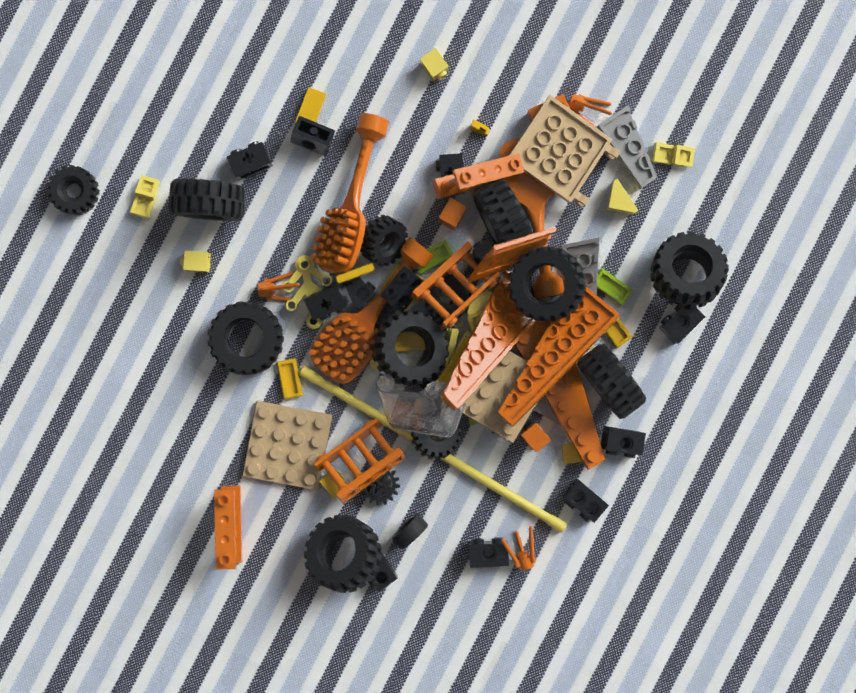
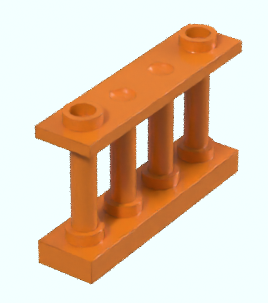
(476, 175)
(436, 279)
(361, 479)
(228, 527)

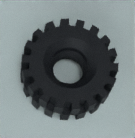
(59, 186)
(390, 247)
(457, 287)
(433, 448)

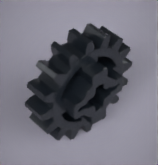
(388, 489)

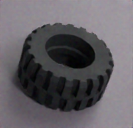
(206, 199)
(501, 212)
(697, 249)
(521, 278)
(220, 331)
(434, 342)
(611, 381)
(322, 543)

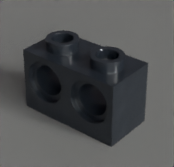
(354, 289)
(400, 289)
(588, 498)
(385, 567)

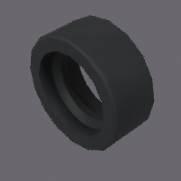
(410, 531)

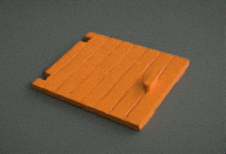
(505, 255)

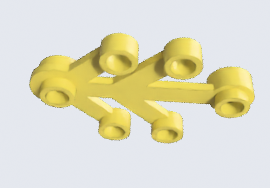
(307, 287)

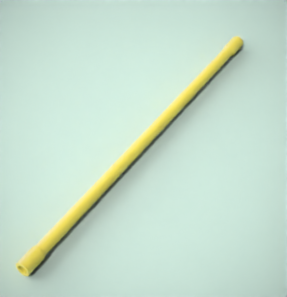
(549, 519)

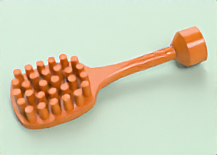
(533, 198)
(346, 227)
(347, 340)

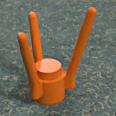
(579, 102)
(268, 288)
(524, 559)

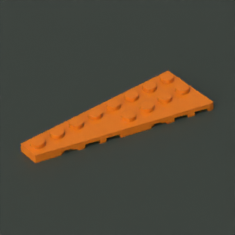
(490, 341)
(556, 353)
(568, 402)

